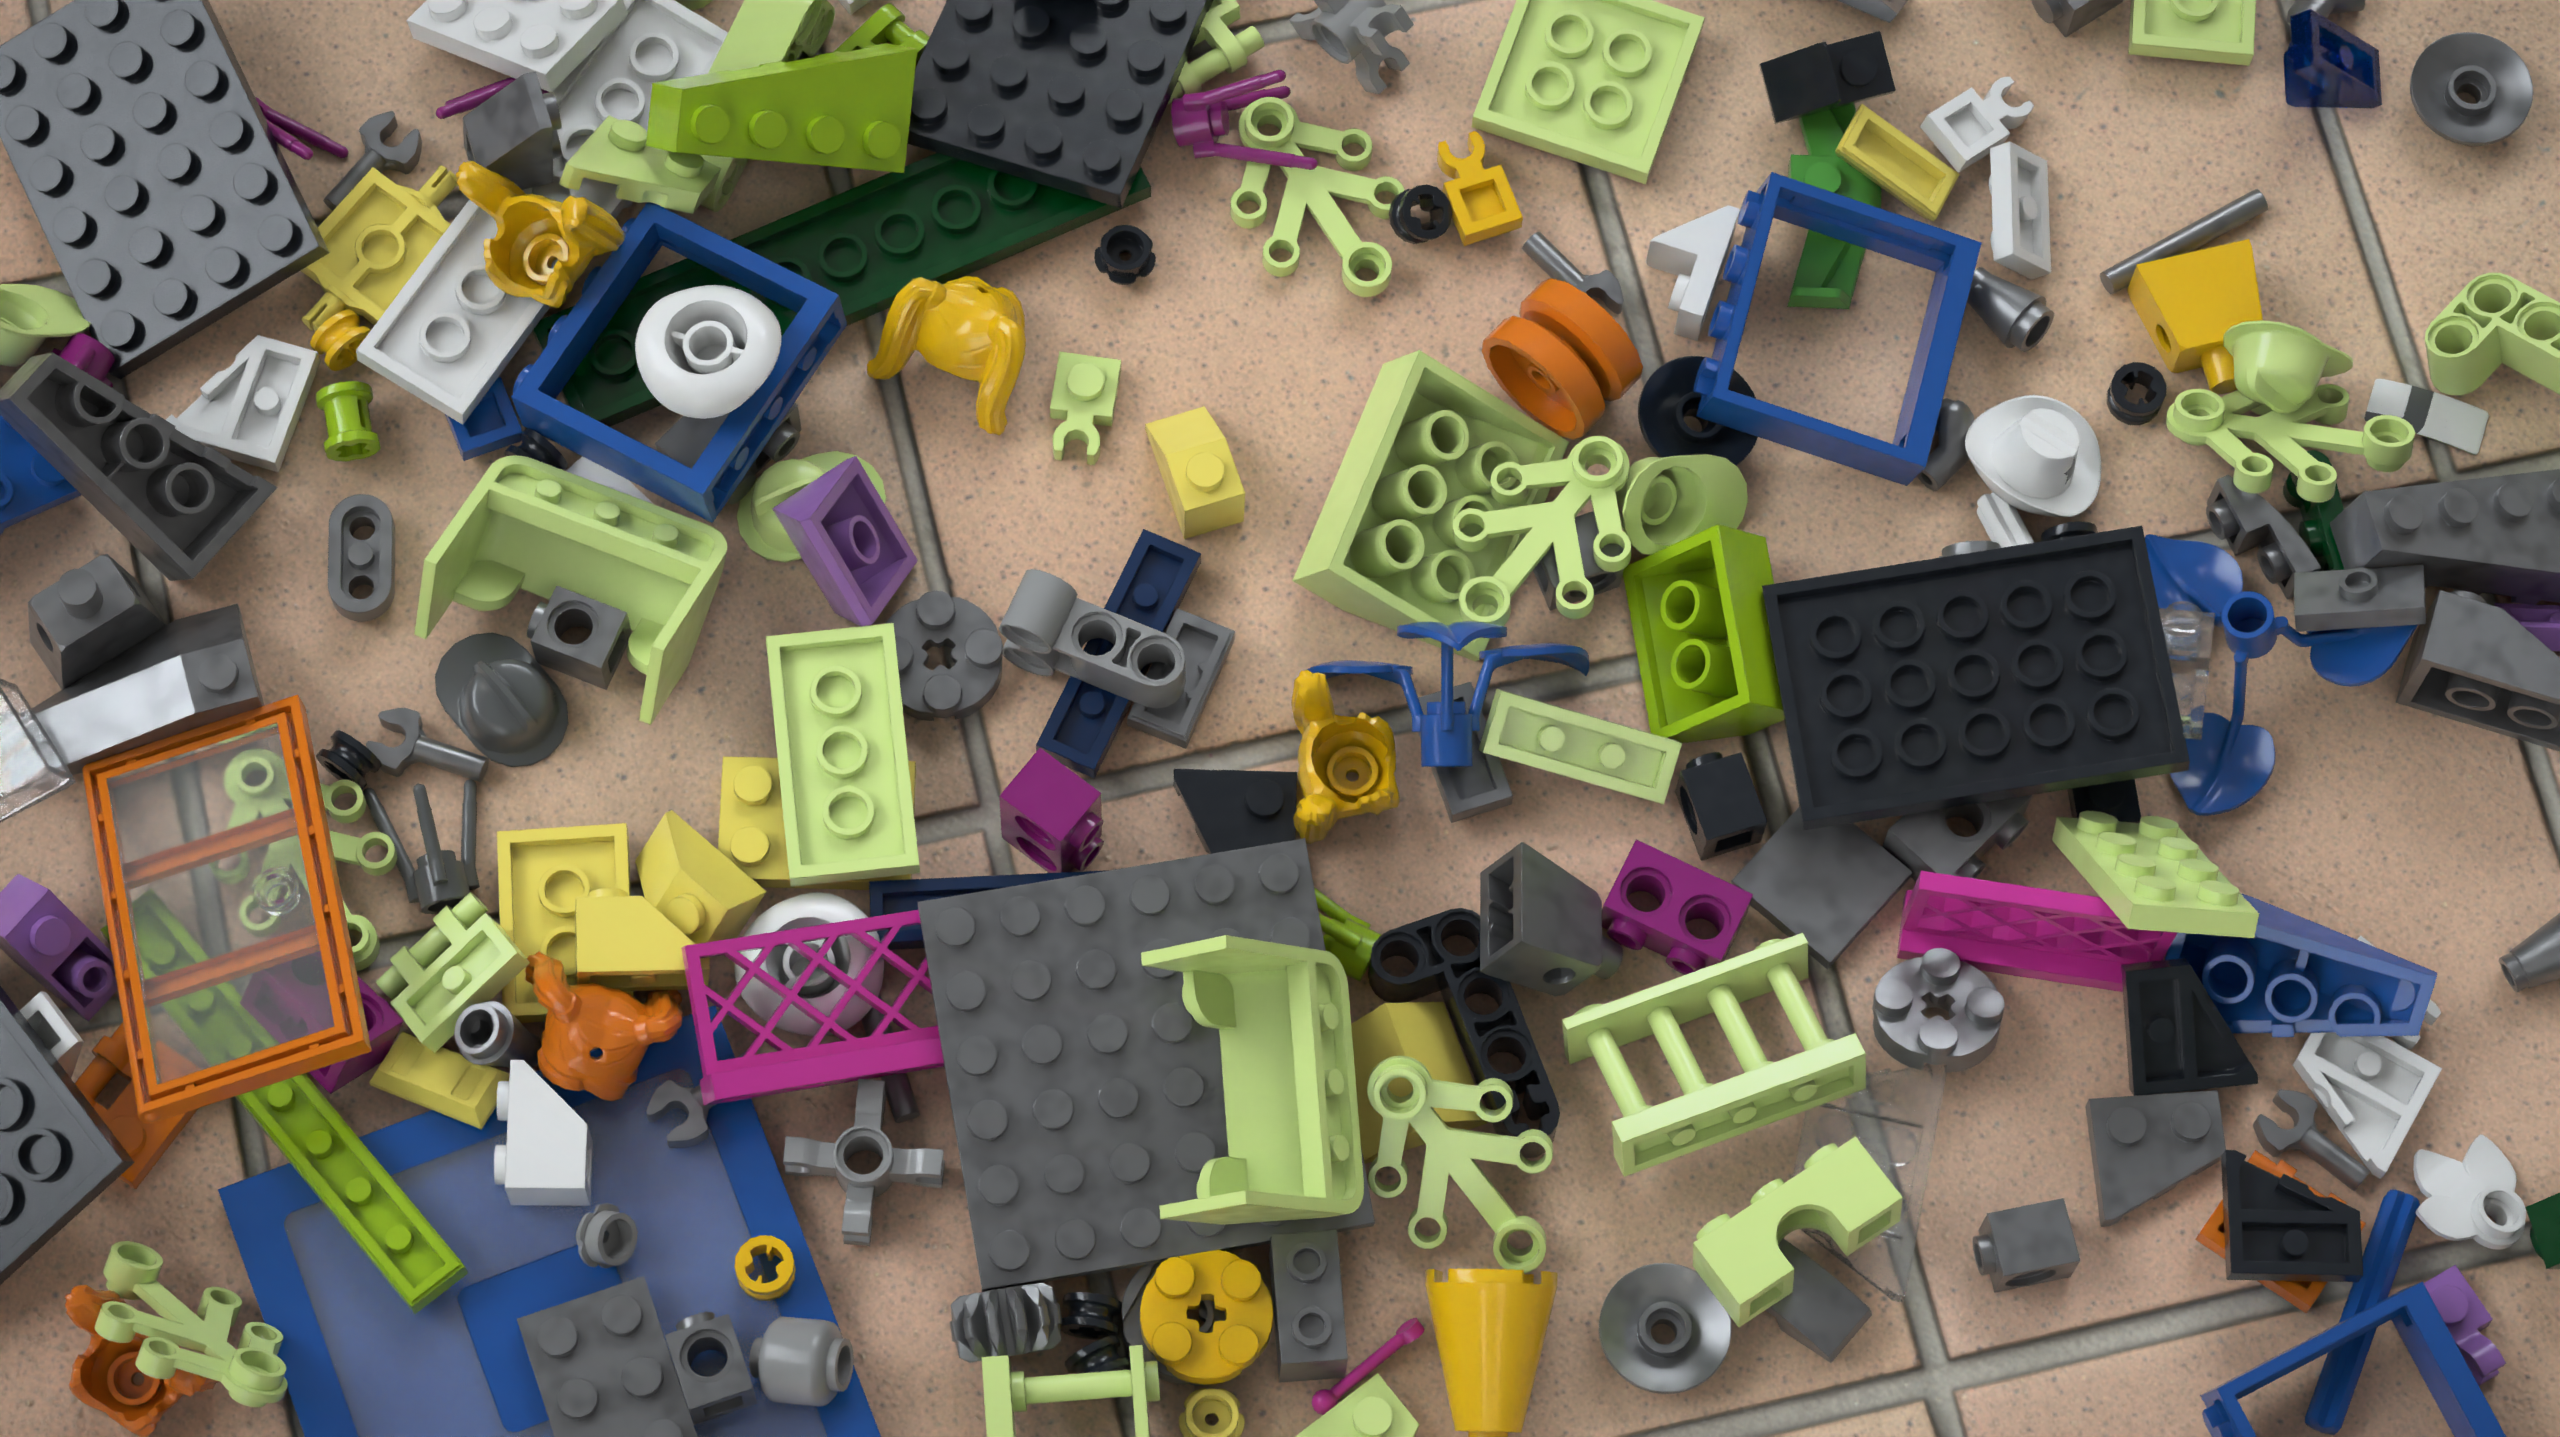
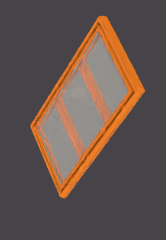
(224, 910)

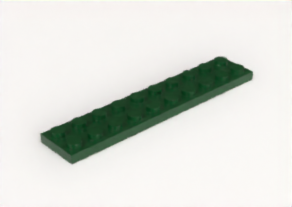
(861, 244)

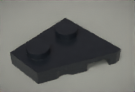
(2177, 1032)

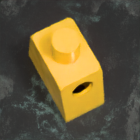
(2193, 302)

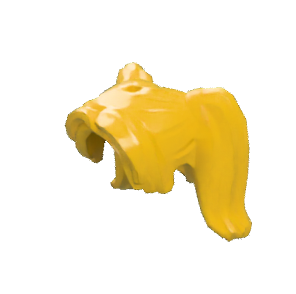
(535, 234)
(961, 330)
(1331, 750)

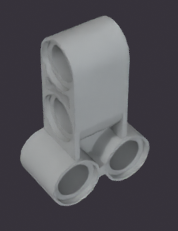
(1051, 625)

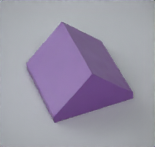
(848, 541)

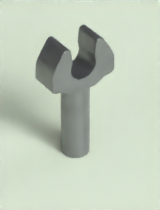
(377, 155)
(1557, 266)
(422, 749)
(672, 1096)
(2307, 1138)

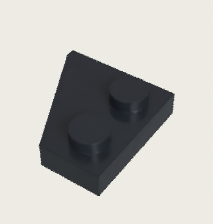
(1239, 806)
(2284, 1230)

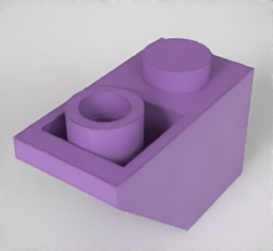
(55, 947)

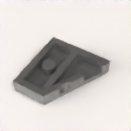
(2150, 1146)

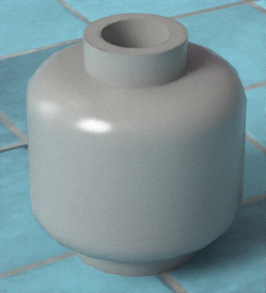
(802, 1361)

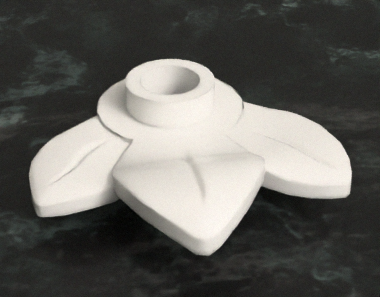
(2467, 1192)

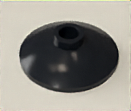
(1670, 398)

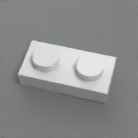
(2020, 210)

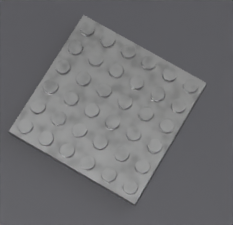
(1082, 1071)

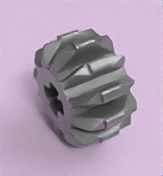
(1006, 1322)

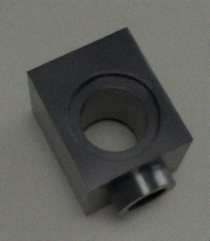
(1720, 804)

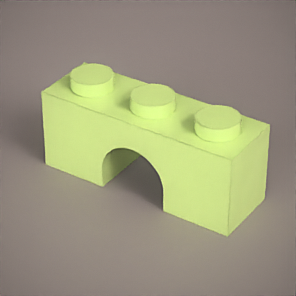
(1836, 1193)

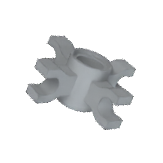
(1357, 32)
(817, 1158)

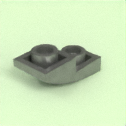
(2250, 522)
(1820, 1308)

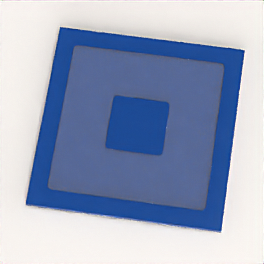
(460, 1363)

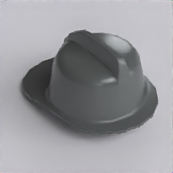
(502, 699)

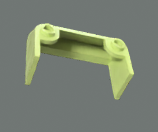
(551, 529)
(1283, 1080)

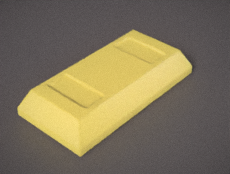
(1896, 163)
(439, 1080)

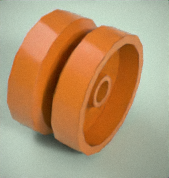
(1562, 358)

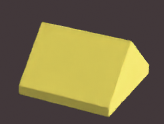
(1413, 1031)

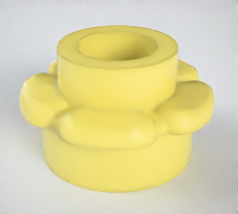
(1211, 1401)

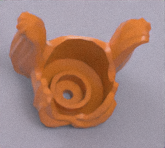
(601, 1018)
(106, 1371)

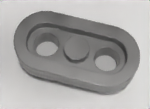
(361, 561)

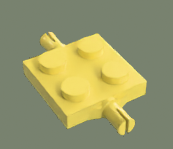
(376, 244)

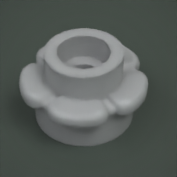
(606, 1237)

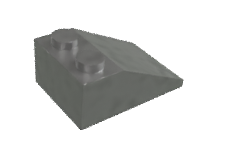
(2483, 671)

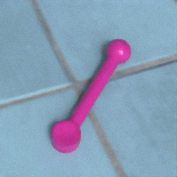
(1326, 1399)

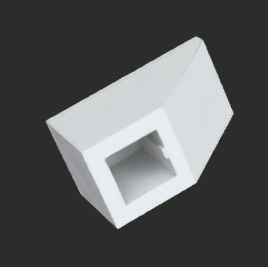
(546, 1144)

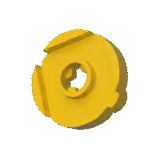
(1233, 1343)

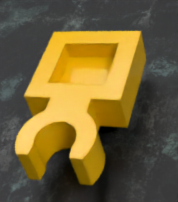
(1478, 197)

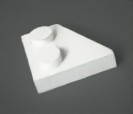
(253, 403)
(2367, 1090)

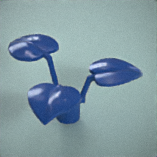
(1447, 727)
(2235, 758)

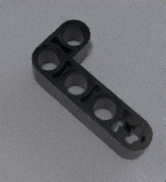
(1479, 1034)

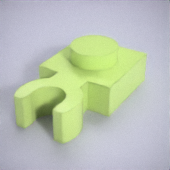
(1083, 396)

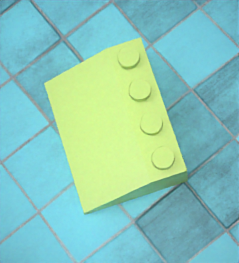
(1408, 471)

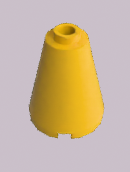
(1489, 1343)

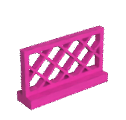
(2024, 931)
(816, 1063)

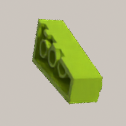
(808, 111)

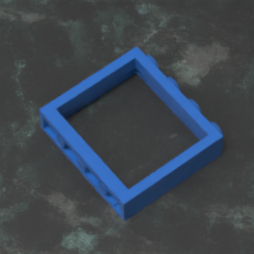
(1874, 229)
(745, 430)
(2423, 1336)

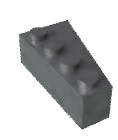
(132, 465)
(2466, 533)

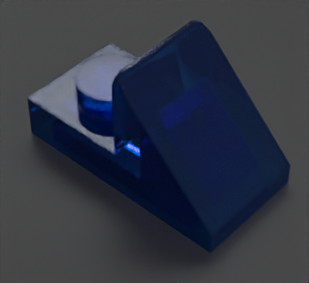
(2329, 66)

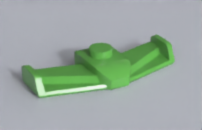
(1828, 265)

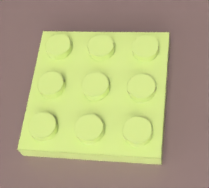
(1590, 80)

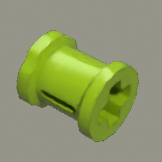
(348, 420)

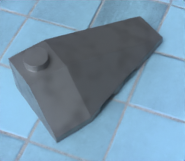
(156, 689)

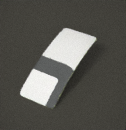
(2430, 414)

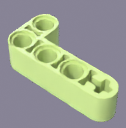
(761, 35)
(2492, 325)

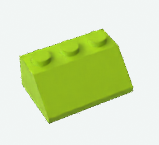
(1705, 636)

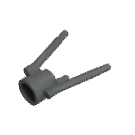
(439, 876)

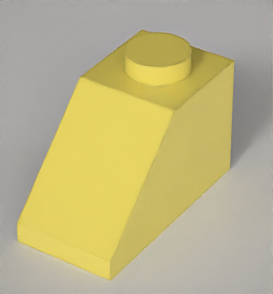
(1197, 471)
(695, 883)
(629, 944)

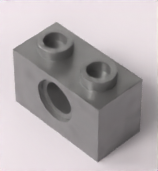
(1927, 844)
(1308, 1306)

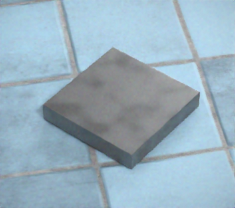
(1822, 884)

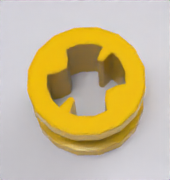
(339, 339)
(785, 1270)

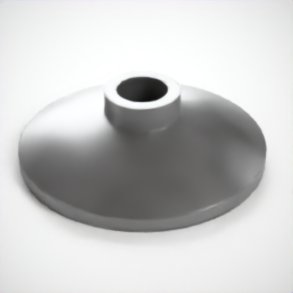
(2477, 67)
(1670, 1297)

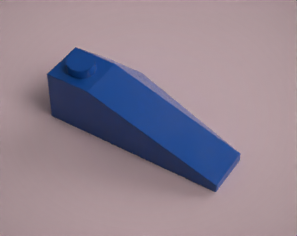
(2306, 979)

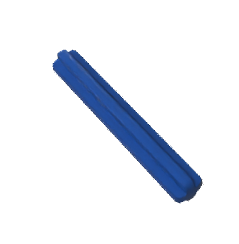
(2380, 1266)

